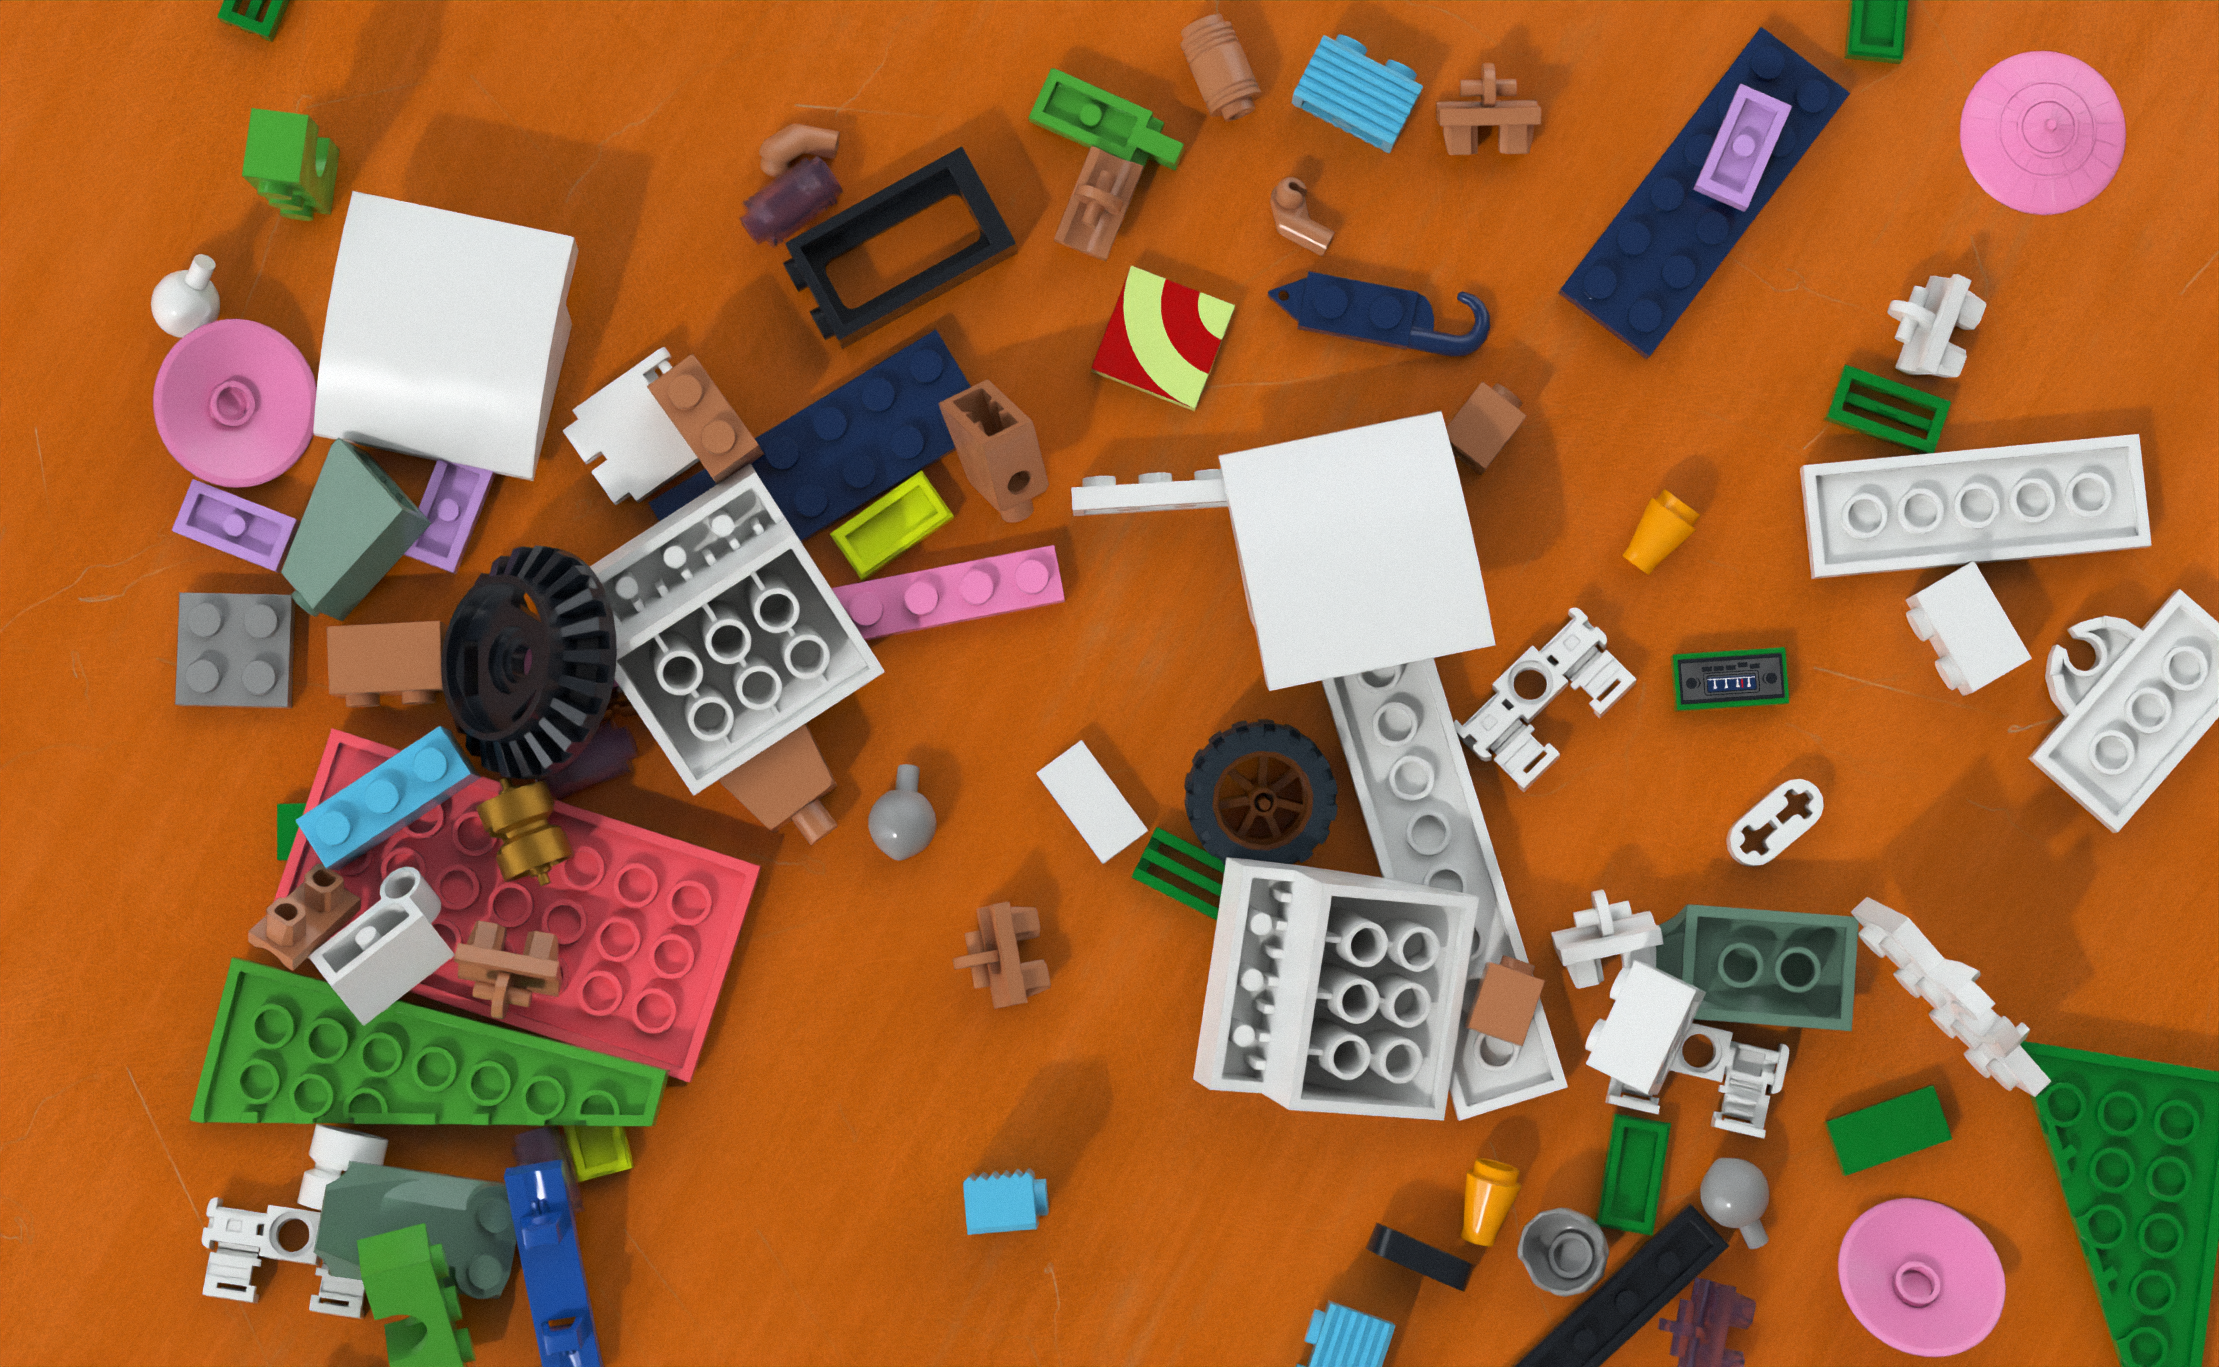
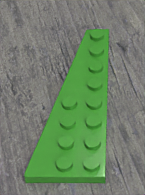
(300, 1056)

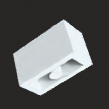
(1966, 630)
(1643, 1027)

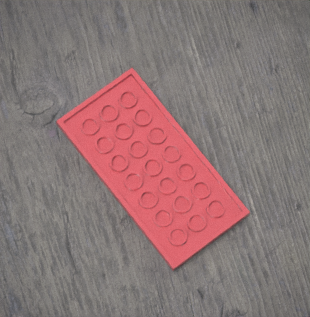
(634, 912)

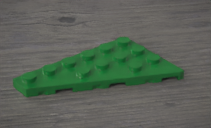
(2142, 1192)

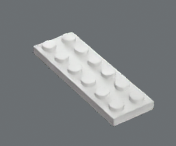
(1975, 506)

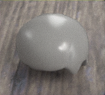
(1563, 1251)

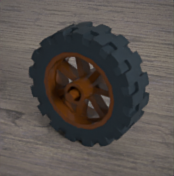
(1243, 743)

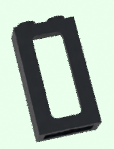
(880, 212)

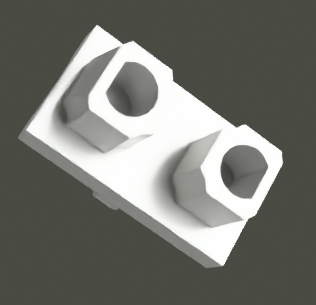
(1928, 324)
(1603, 933)

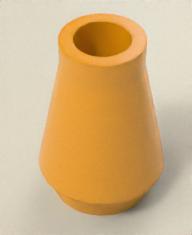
(1660, 531)
(1488, 1198)

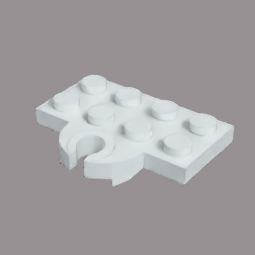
(2133, 708)
(1958, 1002)

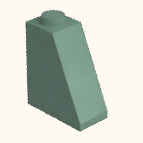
(349, 533)

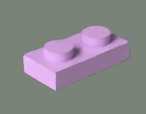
(1742, 147)
(453, 507)
(236, 526)

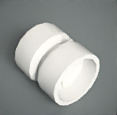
(331, 1151)

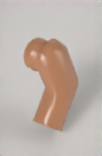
(793, 141)
(1292, 217)

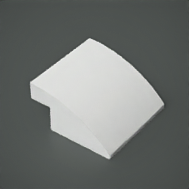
(444, 335)
(1356, 550)
(728, 630)
(1335, 990)

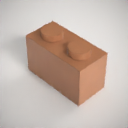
(705, 419)
(386, 662)

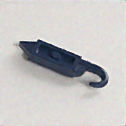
(1377, 314)

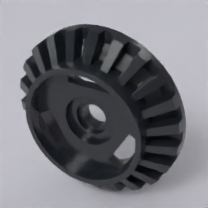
(549, 716)

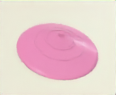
(2042, 132)
(235, 403)
(1921, 1277)

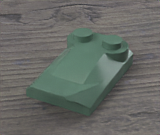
(1764, 965)
(460, 1212)

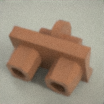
(1513, 117)
(1098, 204)
(305, 917)
(996, 958)
(508, 976)

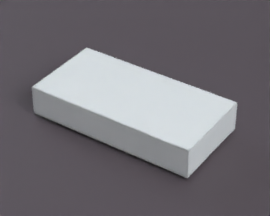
(1092, 802)

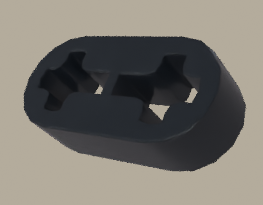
(1420, 1257)

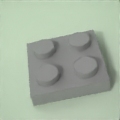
(235, 650)

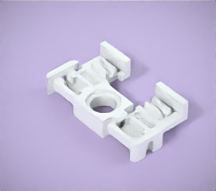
(1498, 720)
(1747, 1075)
(239, 1251)

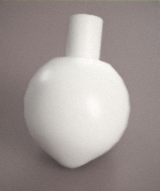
(186, 298)

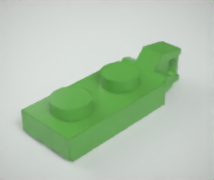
(1103, 121)

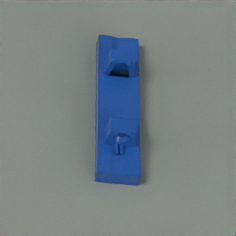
(552, 1264)

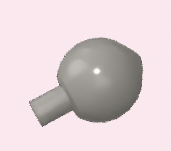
(902, 819)
(1736, 1197)

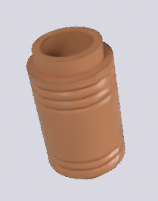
(1220, 67)

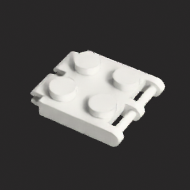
(631, 433)

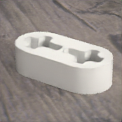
(1783, 833)

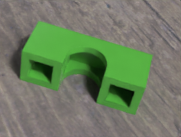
(290, 163)
(406, 1278)

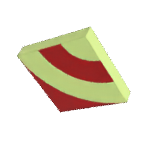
(1162, 338)

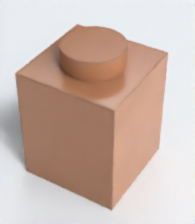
(1484, 425)
(1505, 1000)

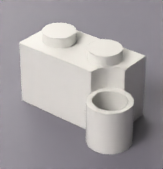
(385, 947)

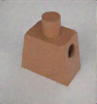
(1009, 462)
(787, 785)

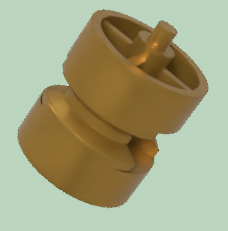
(521, 822)

